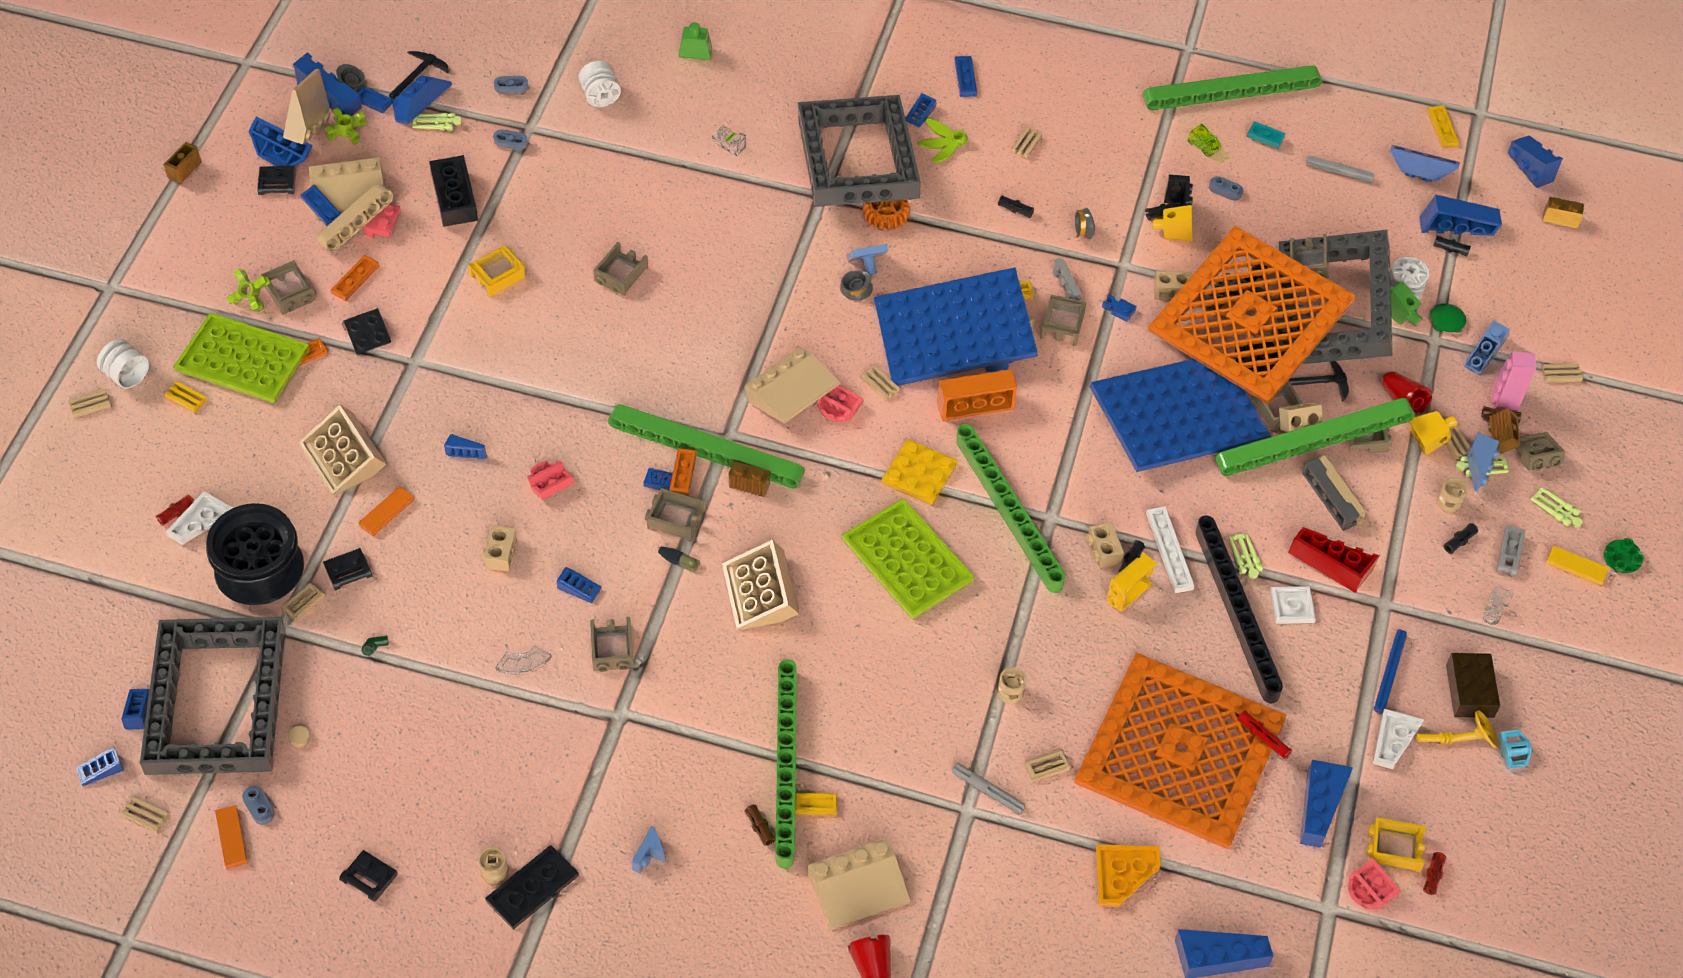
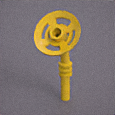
(1482, 731)

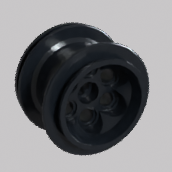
(247, 540)

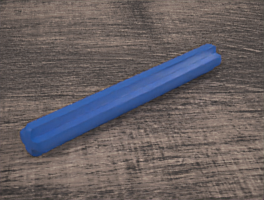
(1390, 671)

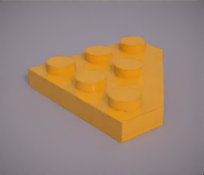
(1123, 871)

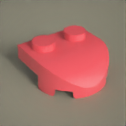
(383, 222)
(839, 404)
(549, 479)
(1372, 886)

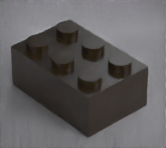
(1472, 684)

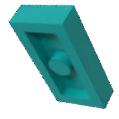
(1266, 135)

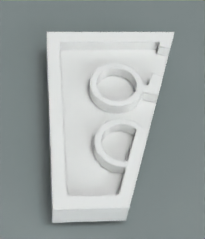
(197, 518)
(1394, 737)

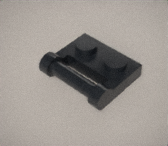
(276, 175)
(347, 564)
(372, 870)

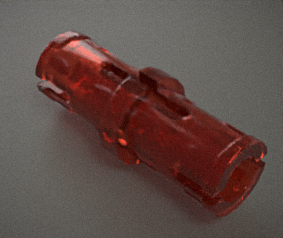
(174, 510)
(1434, 873)

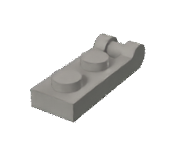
(1066, 279)
(1510, 550)

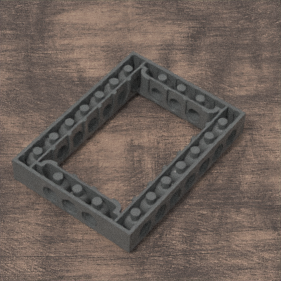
(859, 189)
(1359, 343)
(173, 635)

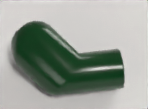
(373, 643)

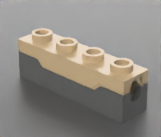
(1334, 492)

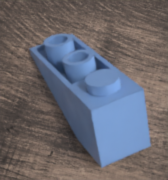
(1487, 347)
(1480, 457)

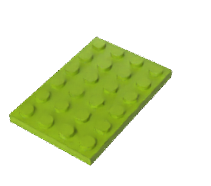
(241, 357)
(908, 558)

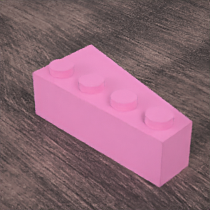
(1513, 380)

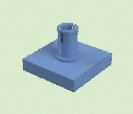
(867, 255)

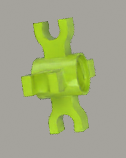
(345, 126)
(242, 293)

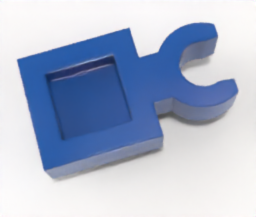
(1121, 309)

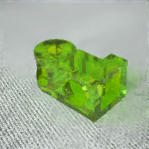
(1204, 140)

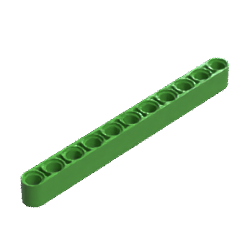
(1232, 87)
(1314, 437)
(707, 445)
(1010, 508)
(786, 770)

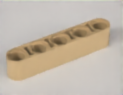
(355, 217)

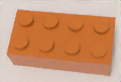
(976, 394)

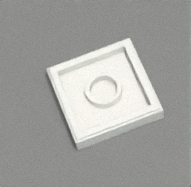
(1292, 605)

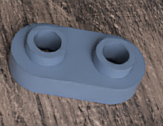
(511, 84)
(510, 139)
(1226, 188)
(258, 803)

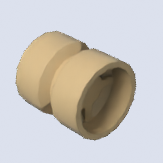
(1452, 495)
(1011, 685)
(493, 866)

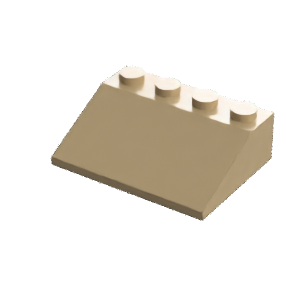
(307, 109)
(346, 181)
(791, 385)
(342, 451)
(760, 587)
(858, 884)

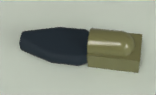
(679, 558)

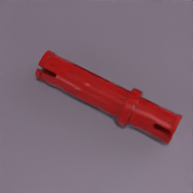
(1246, 719)

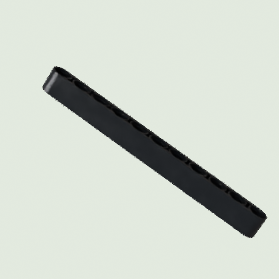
(1208, 533)

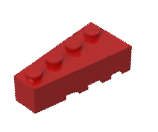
(1333, 558)

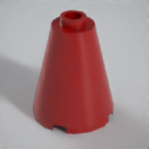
(1402, 387)
(872, 956)

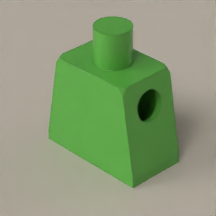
(695, 43)
(1404, 305)

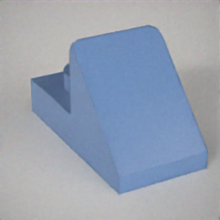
(649, 848)

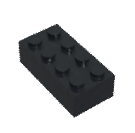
(453, 191)

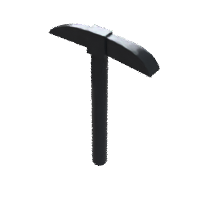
(429, 59)
(1339, 378)

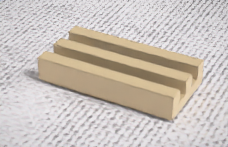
(1027, 131)
(1561, 370)
(882, 380)
(88, 402)
(1459, 441)
(304, 604)
(1051, 772)
(131, 807)

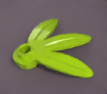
(950, 141)

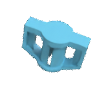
(1515, 748)

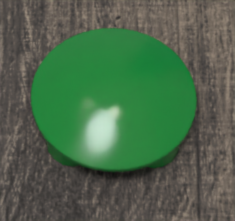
(1447, 318)
(1623, 556)

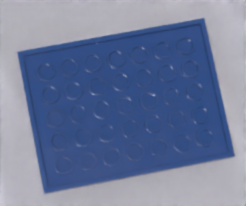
(955, 326)
(1177, 413)

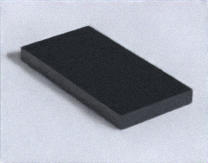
(532, 887)

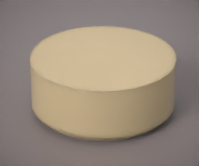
(299, 736)

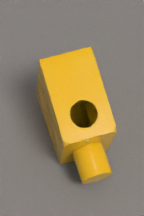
(1176, 223)
(1431, 430)

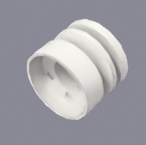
(599, 83)
(1412, 273)
(122, 363)

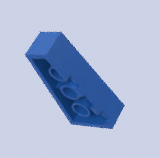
(337, 93)
(1459, 216)
(1322, 795)
(1221, 953)

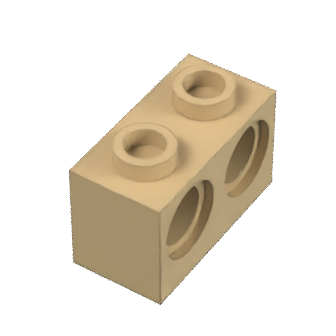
(1169, 283)
(1300, 413)
(1107, 544)
(503, 549)

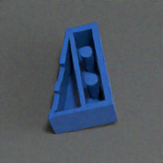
(1534, 160)

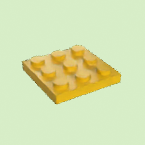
(919, 472)

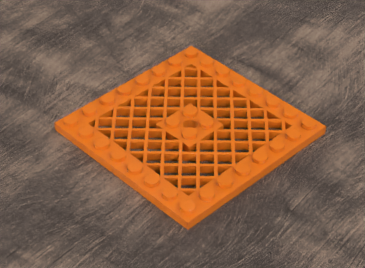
(1239, 244)
(1166, 808)

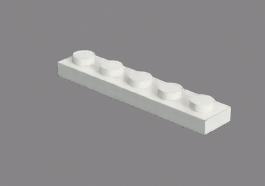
(1170, 549)

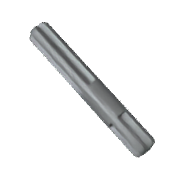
(1340, 169)
(988, 788)

